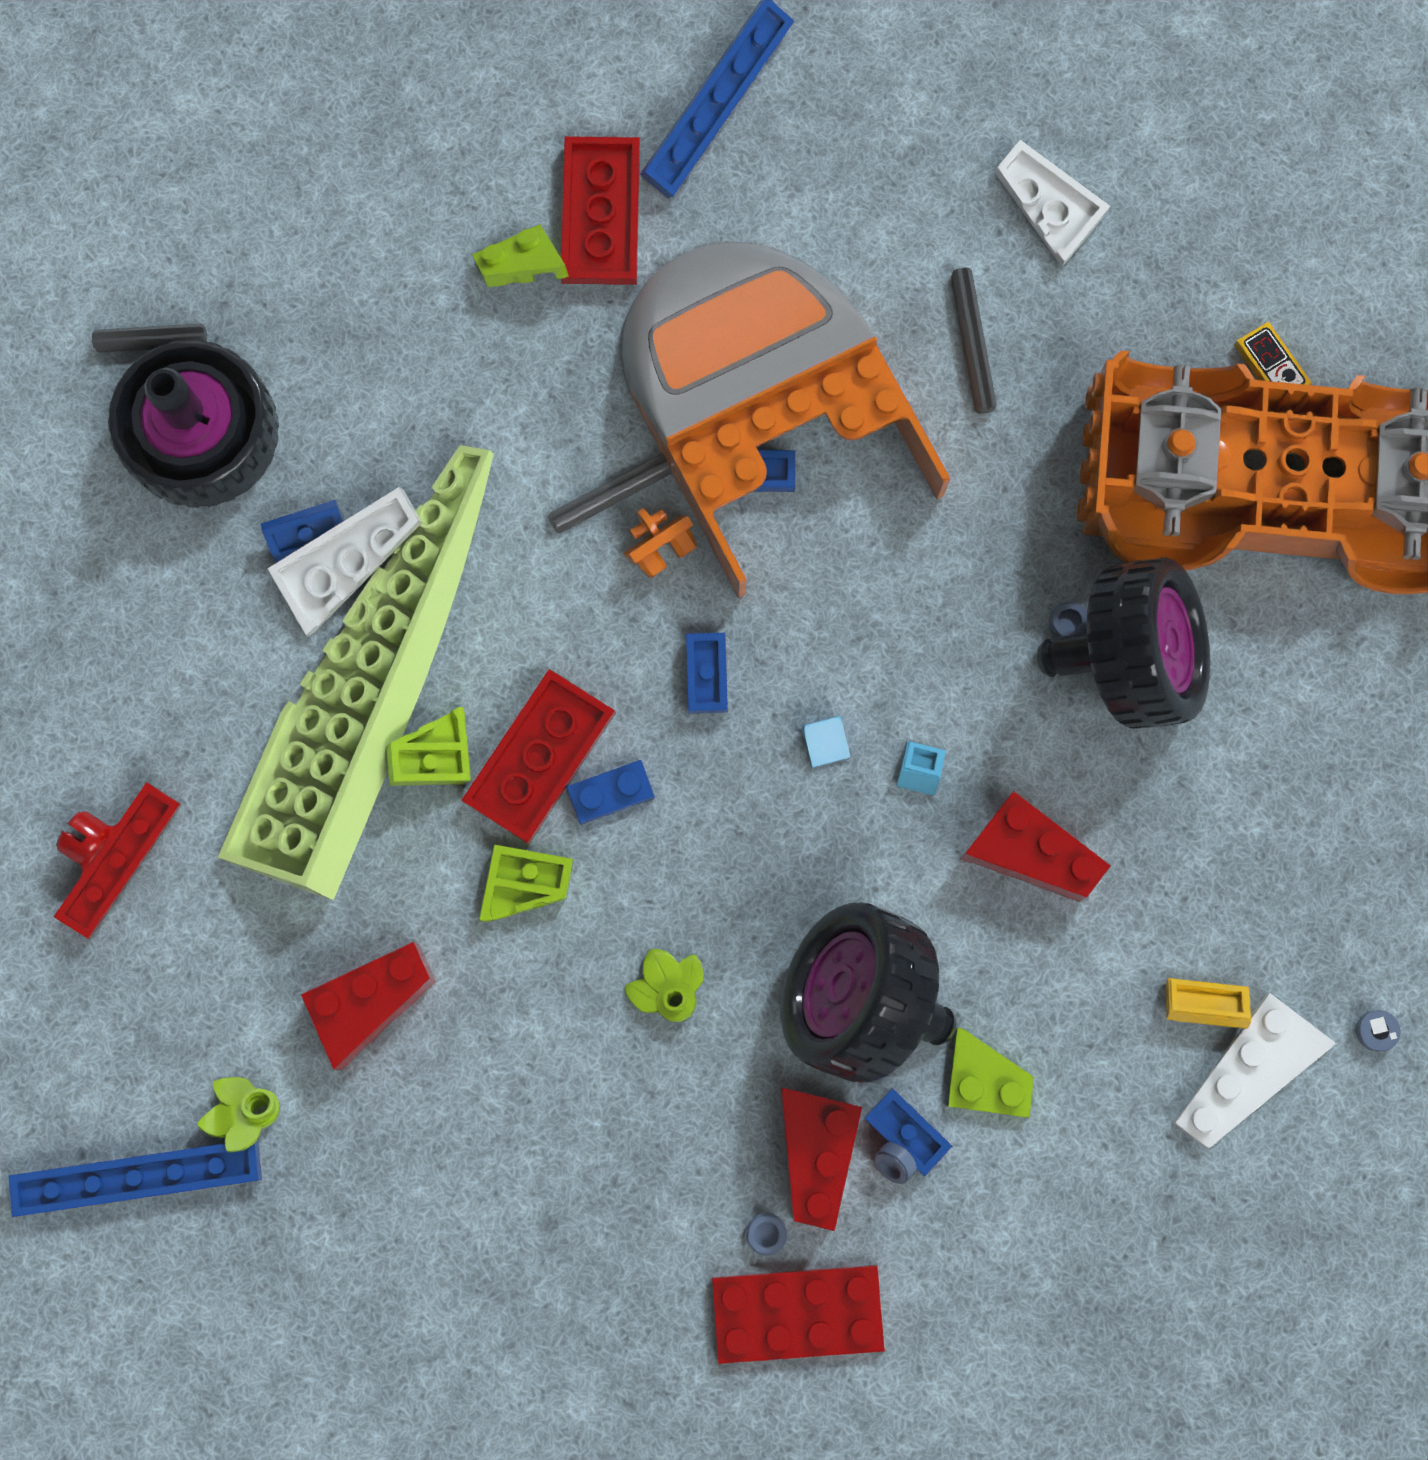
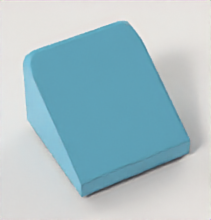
(825, 741)
(921, 768)

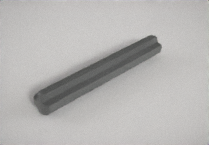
(973, 340)
(609, 493)

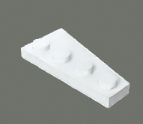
(339, 561)
(1252, 1070)

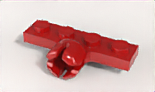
(110, 856)

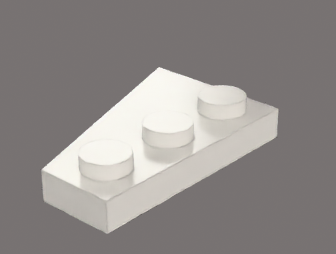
(1051, 200)

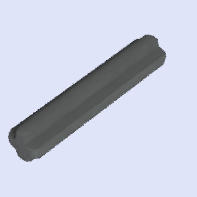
(145, 337)

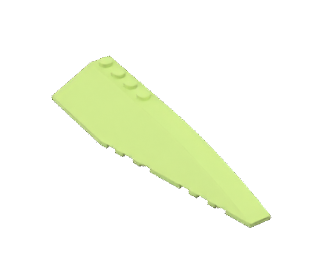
(331, 746)

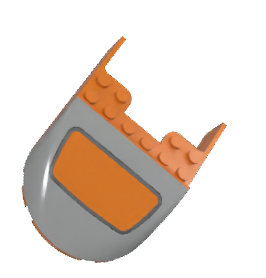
(742, 350)

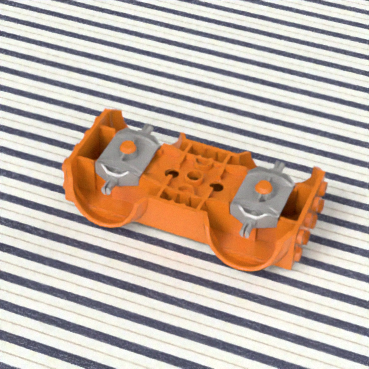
(1174, 481)

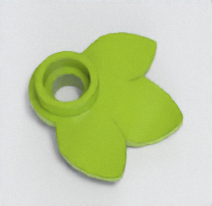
(662, 981)
(235, 1115)

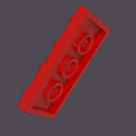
(601, 210)
(538, 756)
(798, 1314)

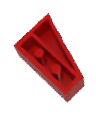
(1036, 850)
(366, 1001)
(818, 1154)

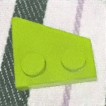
(519, 259)
(431, 754)
(523, 882)
(987, 1080)

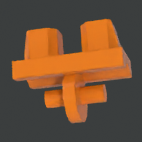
(675, 533)

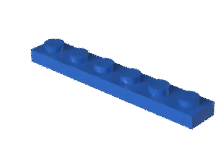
(717, 97)
(132, 1178)

